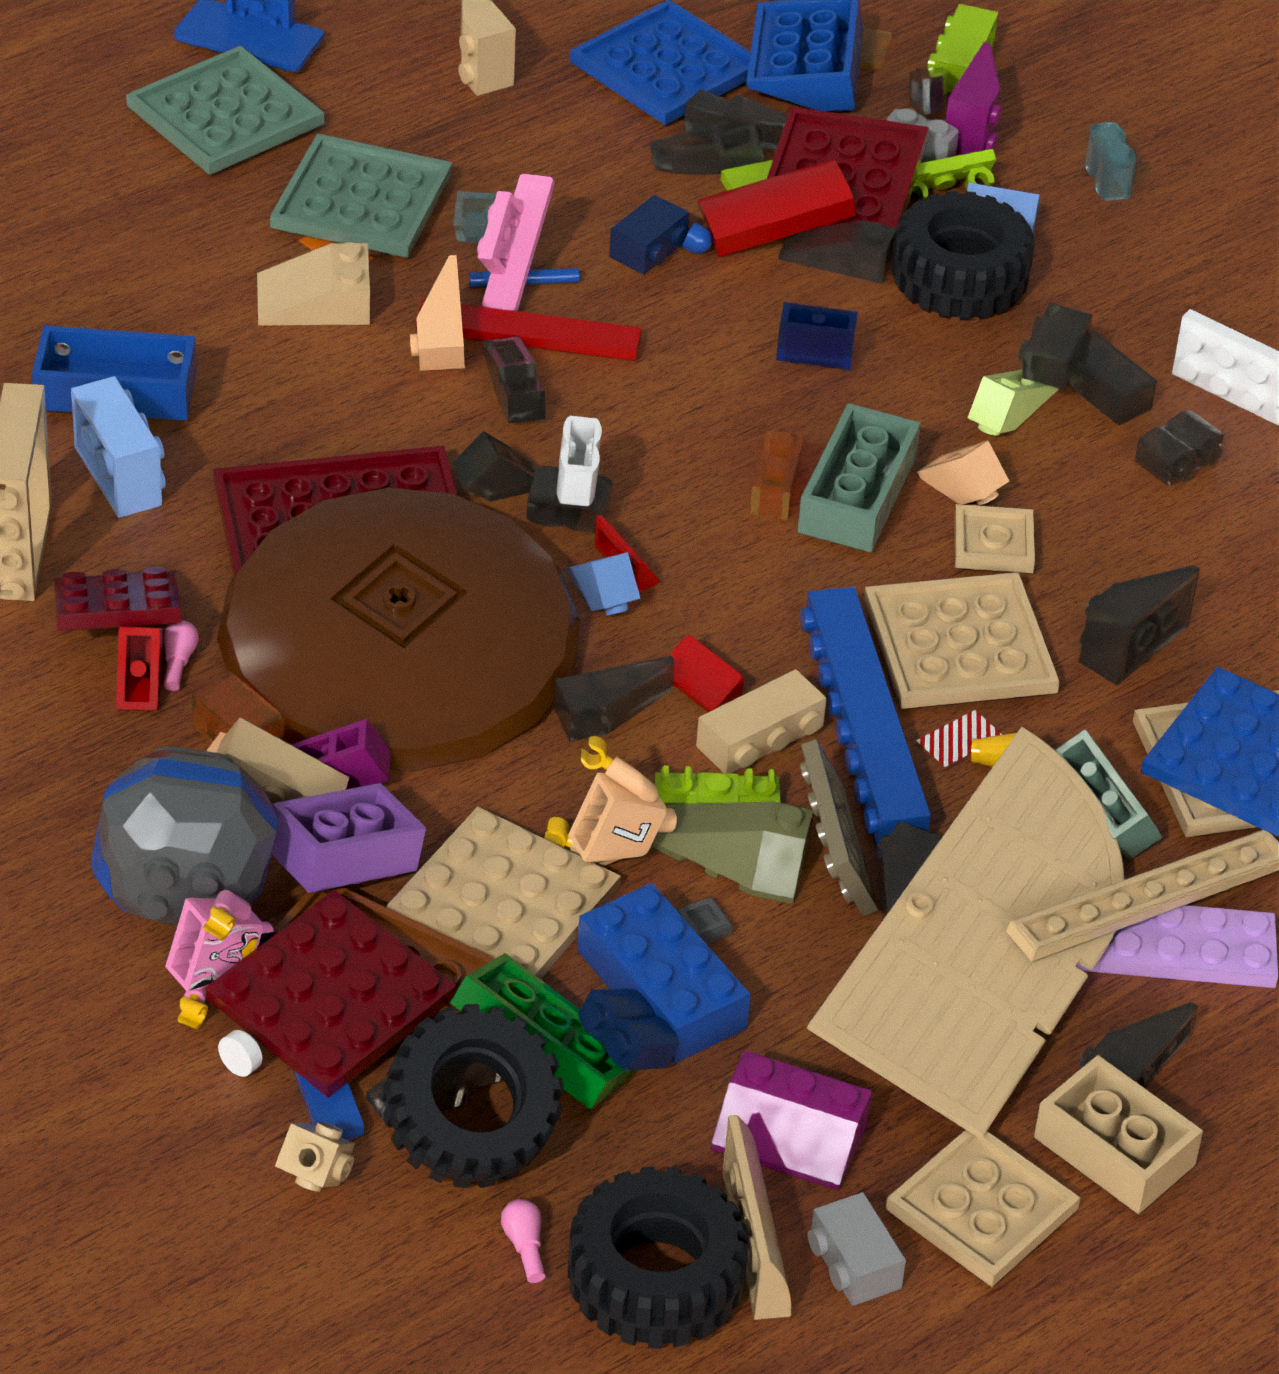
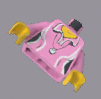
(208, 943)

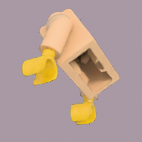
(617, 814)

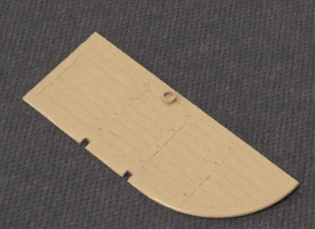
(940, 985)

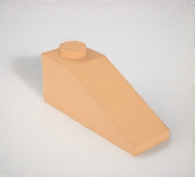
(440, 324)

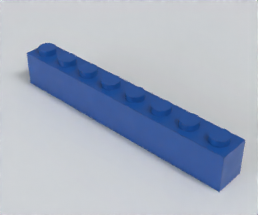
(863, 712)

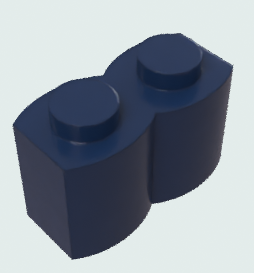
(628, 1029)

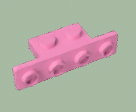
(513, 238)

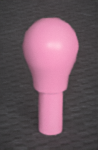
(179, 644)
(523, 1226)

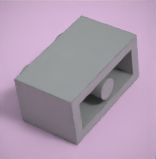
(856, 1249)

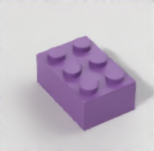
(346, 837)

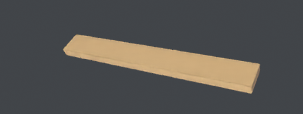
(1145, 895)

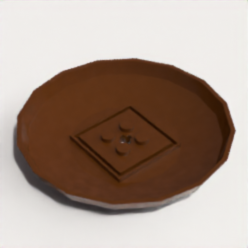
(433, 675)

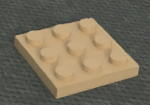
(983, 1204)

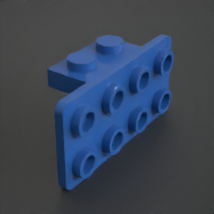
(259, 26)

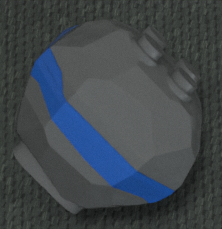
(180, 831)

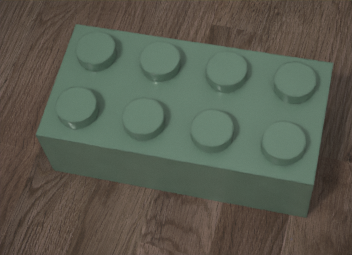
(859, 477)

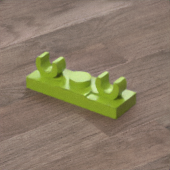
(947, 171)
(716, 787)

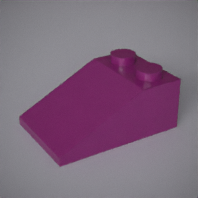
(975, 106)

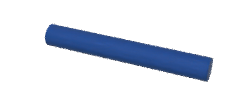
(538, 276)

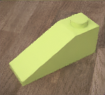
(1007, 401)

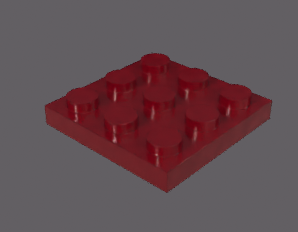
(116, 599)

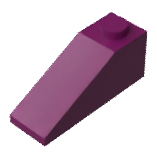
(353, 751)

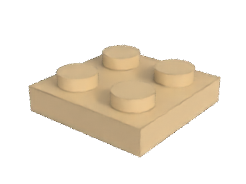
(994, 538)

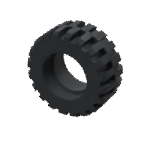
(963, 255)
(507, 1051)
(648, 1303)

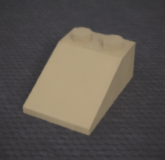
(486, 47)
(317, 288)

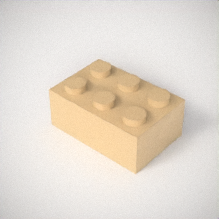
(1118, 1134)

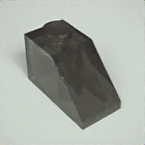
(493, 469)

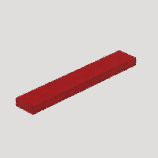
(550, 332)

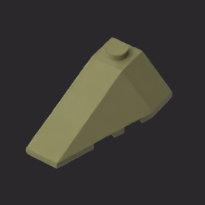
(746, 842)

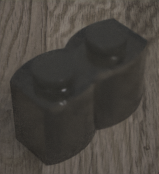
(1179, 448)
(546, 509)

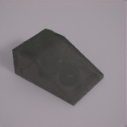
(1136, 621)

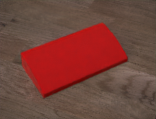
(777, 207)

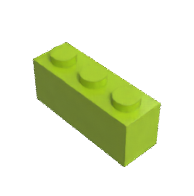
(962, 40)

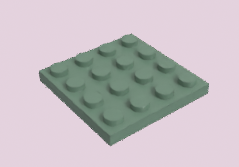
(225, 109)
(361, 195)

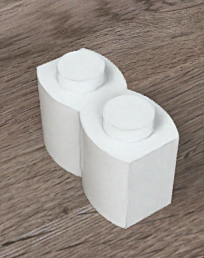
(579, 460)

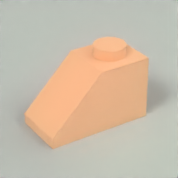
(966, 474)

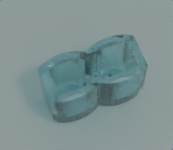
(1110, 161)

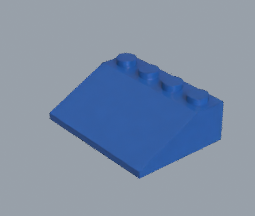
(807, 52)

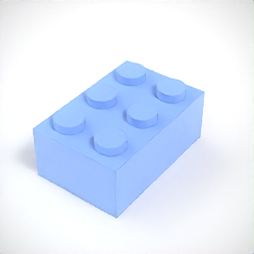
(117, 446)

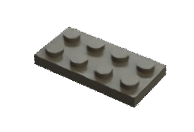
(837, 828)

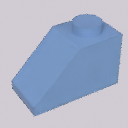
(606, 583)

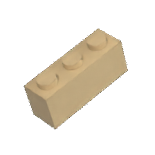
(761, 722)
(277, 766)

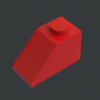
(139, 668)

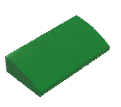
(582, 1060)

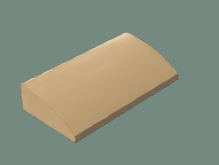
(747, 1189)

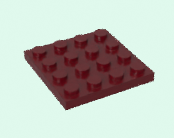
(873, 154)
(330, 993)

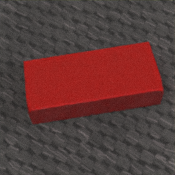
(610, 543)
(704, 675)

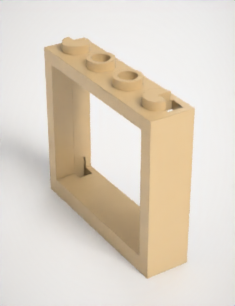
(27, 494)

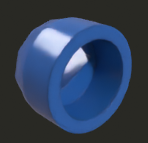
(698, 239)

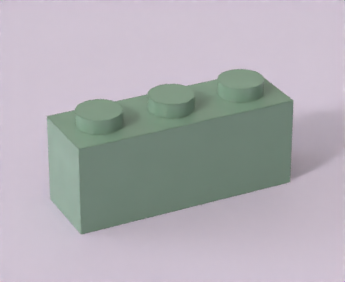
(1124, 813)

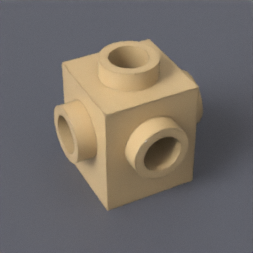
(316, 1155)

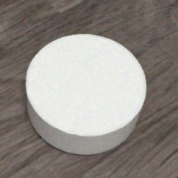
(240, 1053)

